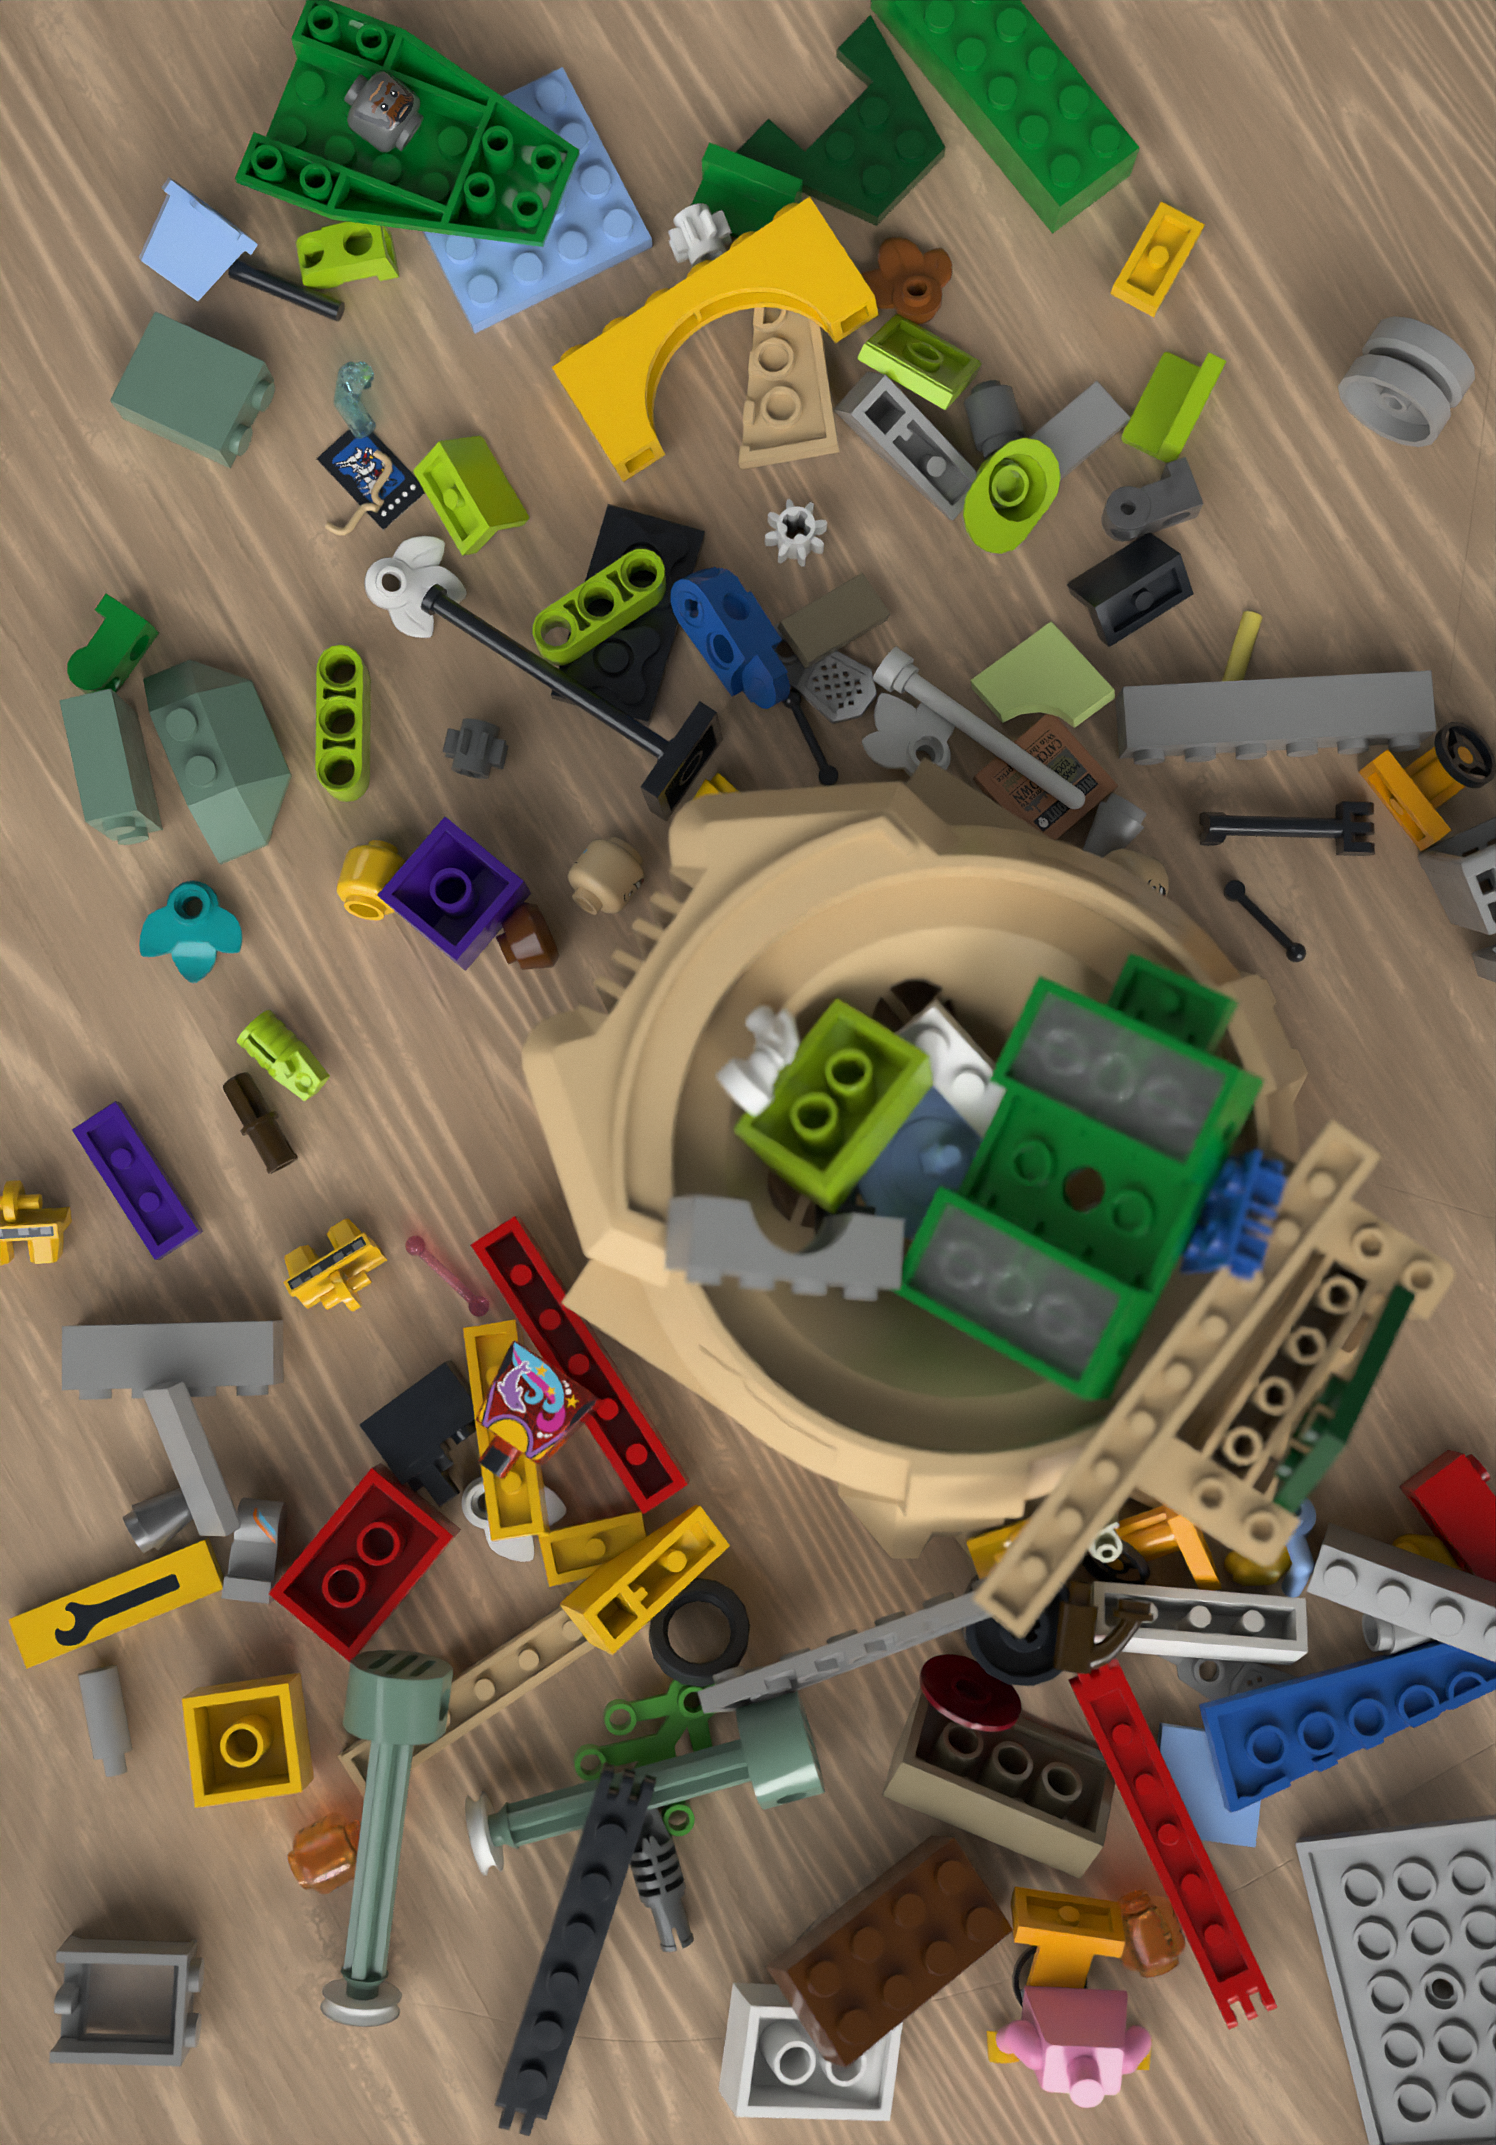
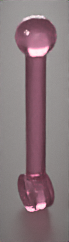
(477, 1304)

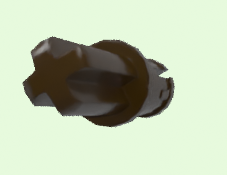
(259, 1122)

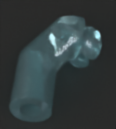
(350, 382)

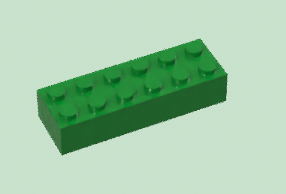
(1017, 99)

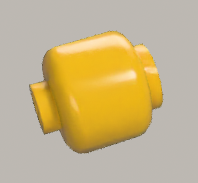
(365, 875)

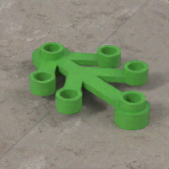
(656, 1746)

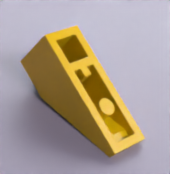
(643, 1579)

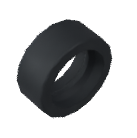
(696, 1673)

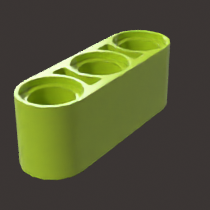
(608, 584)
(331, 702)

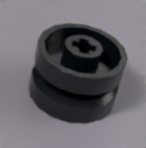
(1014, 1658)

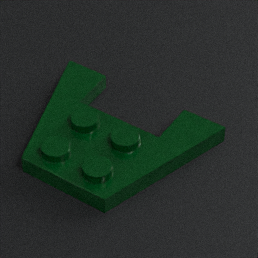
(872, 149)
(1333, 1411)

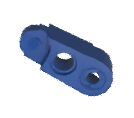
(732, 634)

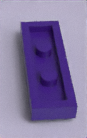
(137, 1180)

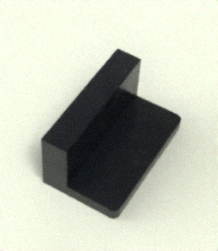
(1132, 587)

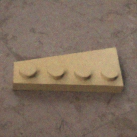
(788, 392)

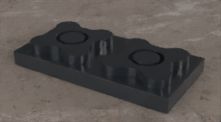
(633, 661)

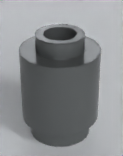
(993, 416)

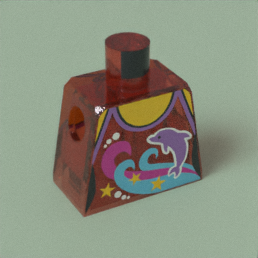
(531, 1410)

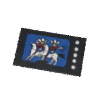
(357, 470)

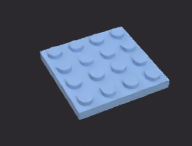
(589, 234)

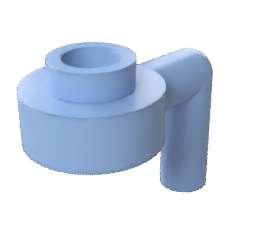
(1299, 1552)

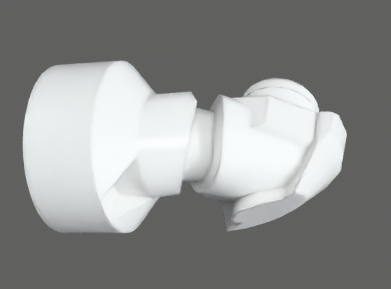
(752, 1079)

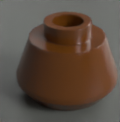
(528, 939)

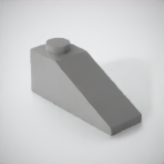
(907, 442)

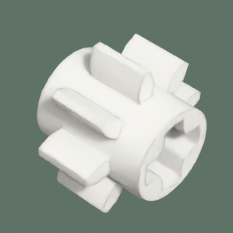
(699, 234)
(789, 521)

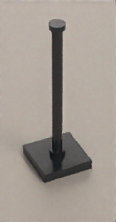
(678, 759)

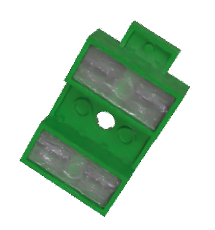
(1102, 1090)

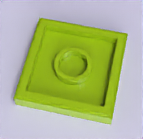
(920, 361)

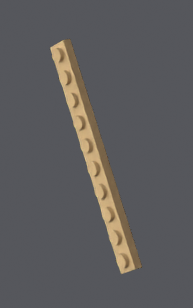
(1171, 1385)

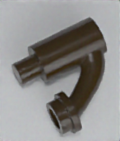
(1077, 1628)

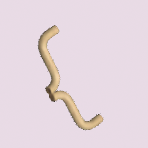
(367, 506)

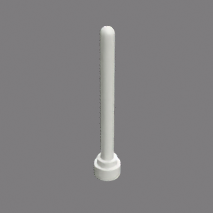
(900, 674)

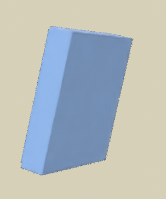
(1193, 1772)

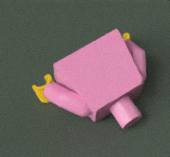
(1073, 2041)

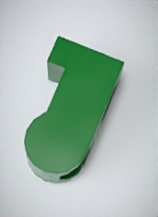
(112, 650)

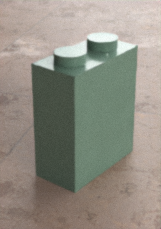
(194, 390)
(111, 766)

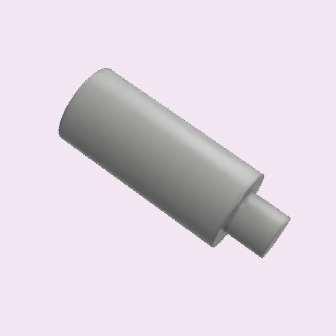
(106, 1717)

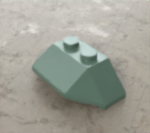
(220, 754)

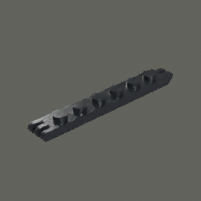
(573, 1947)

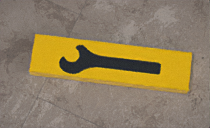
(117, 1603)

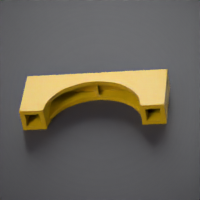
(784, 265)

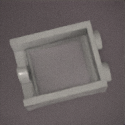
(127, 2002)

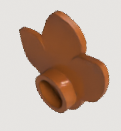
(909, 279)

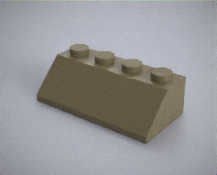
(1007, 1786)

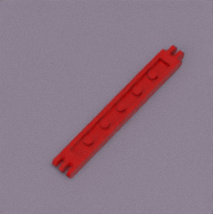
(1171, 1841)

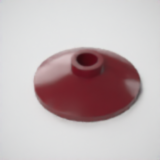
(969, 1694)

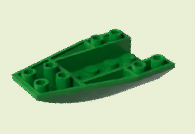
(466, 172)

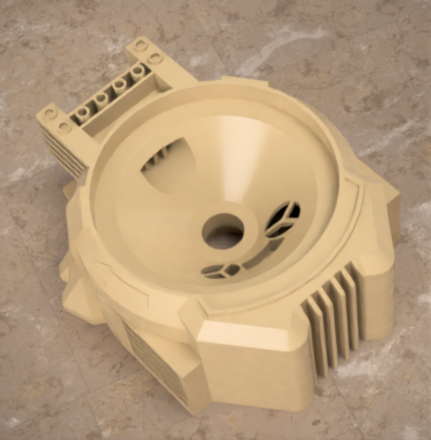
(915, 1419)

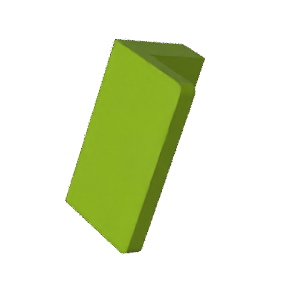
(1171, 405)
(469, 492)

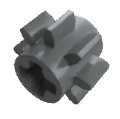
(475, 748)

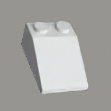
(779, 2072)

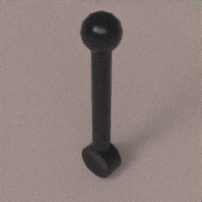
(828, 774)
(1235, 891)

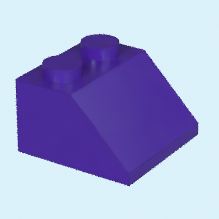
(454, 893)

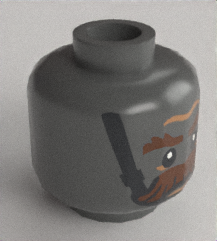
(383, 111)

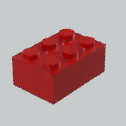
(364, 1562)

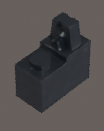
(415, 1429)

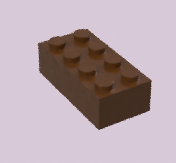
(889, 1949)

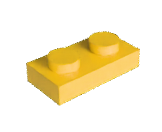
(1157, 259)
(582, 1548)

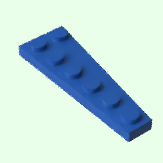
(1310, 1722)

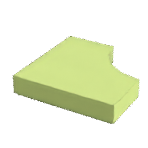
(1043, 677)

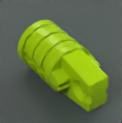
(283, 1055)

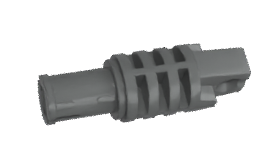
(661, 1881)

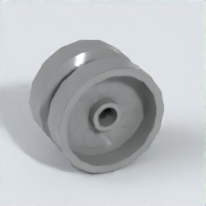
(1407, 381)

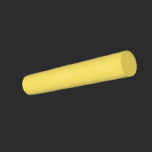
(1242, 646)

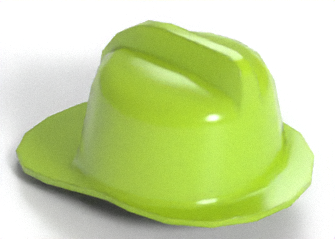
(1010, 494)

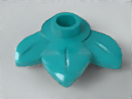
(188, 938)

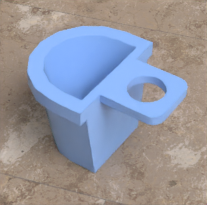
(192, 242)

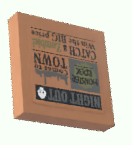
(1061, 752)

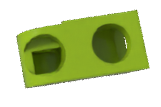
(346, 254)

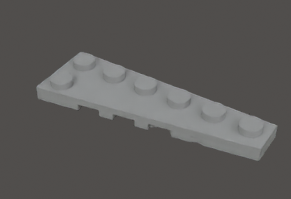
(842, 1653)

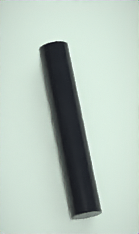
(286, 290)

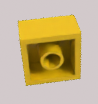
(247, 1740)

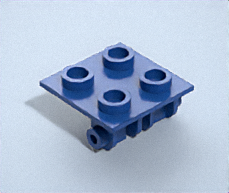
(1217, 1234)

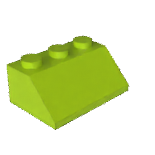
(837, 1104)

